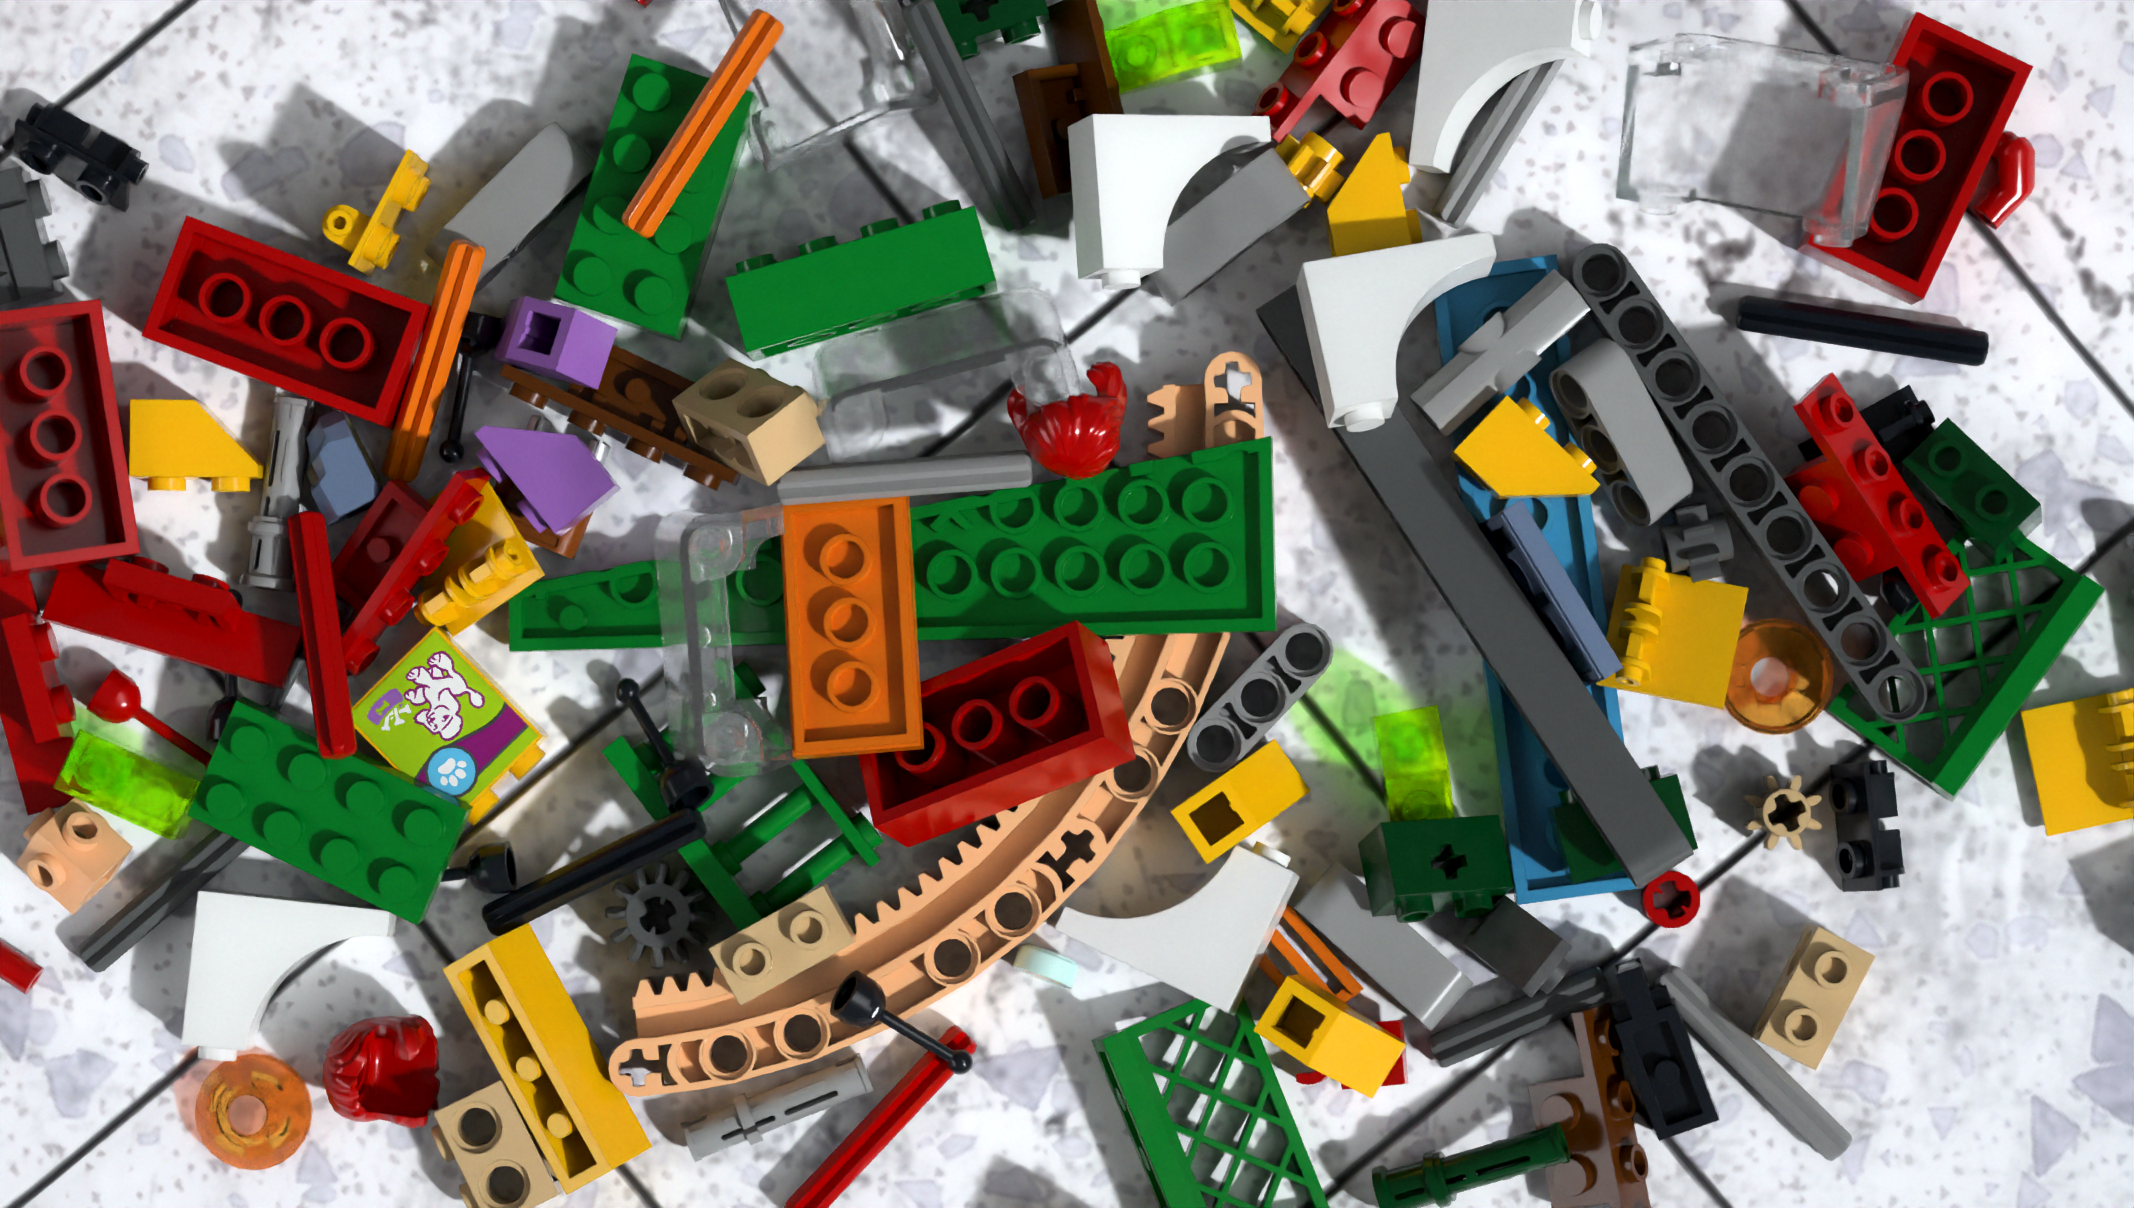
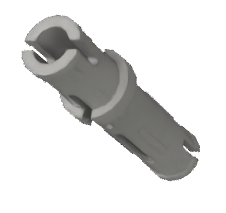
(776, 1107)

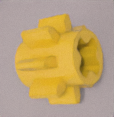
(1314, 165)

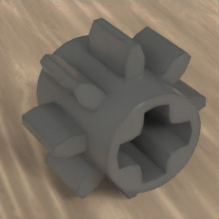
(1696, 542)

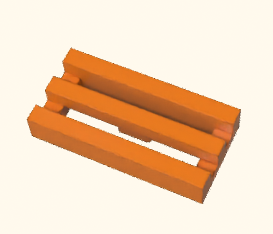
(1351, 986)

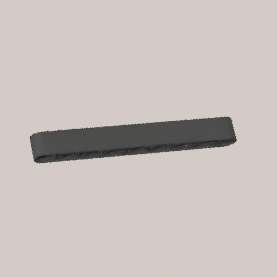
(1750, 516)

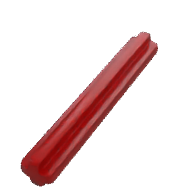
(321, 635)
(879, 1126)

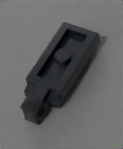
(1661, 1054)

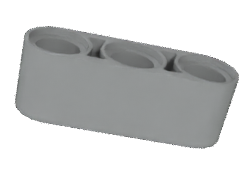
(518, 201)
(1227, 225)
(1622, 433)
(1289, 687)
(1383, 947)

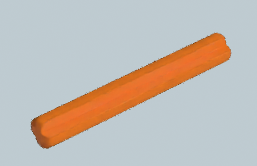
(702, 123)
(433, 360)

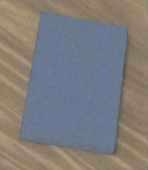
(1550, 592)

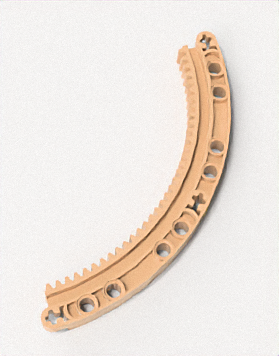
(962, 904)

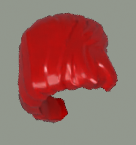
(1077, 434)
(384, 1071)

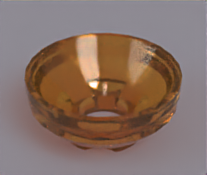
(1807, 683)
(286, 1105)

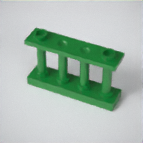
(720, 862)

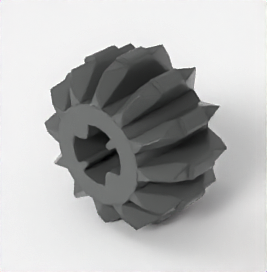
(639, 906)

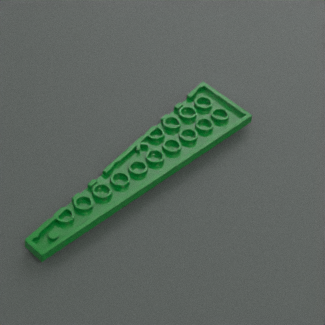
(1121, 552)

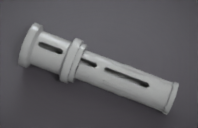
(283, 480)

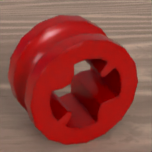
(1660, 915)

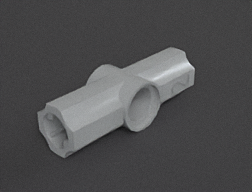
(1499, 353)

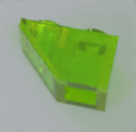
(1174, 46)
(1413, 764)
(129, 784)

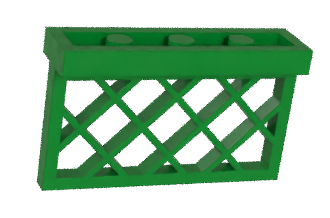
(2010, 686)
(1155, 1133)

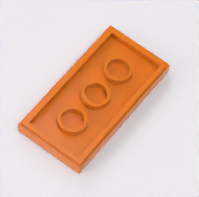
(851, 628)

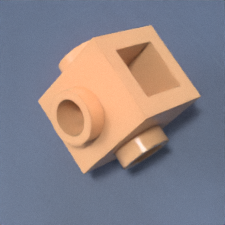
(72, 853)

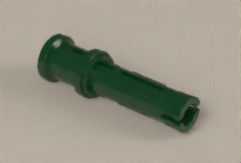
(1440, 1177)

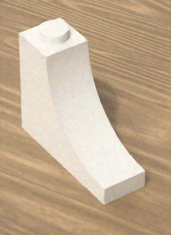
(1475, 51)
(1129, 178)
(1361, 308)
(1207, 941)
(247, 949)

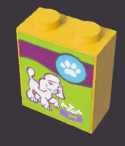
(449, 723)

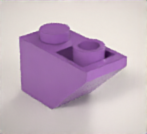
(554, 342)
(551, 470)

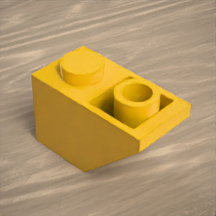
(1370, 205)
(187, 442)
(1519, 460)
(1240, 801)
(1329, 1035)

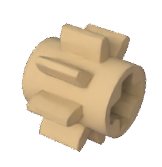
(1766, 804)

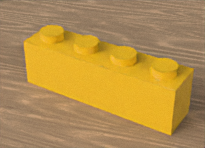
(546, 1058)

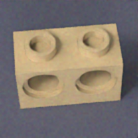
(749, 421)
(783, 944)
(1812, 996)
(511, 1146)

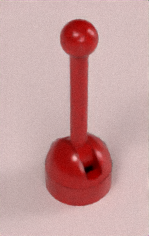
(120, 701)

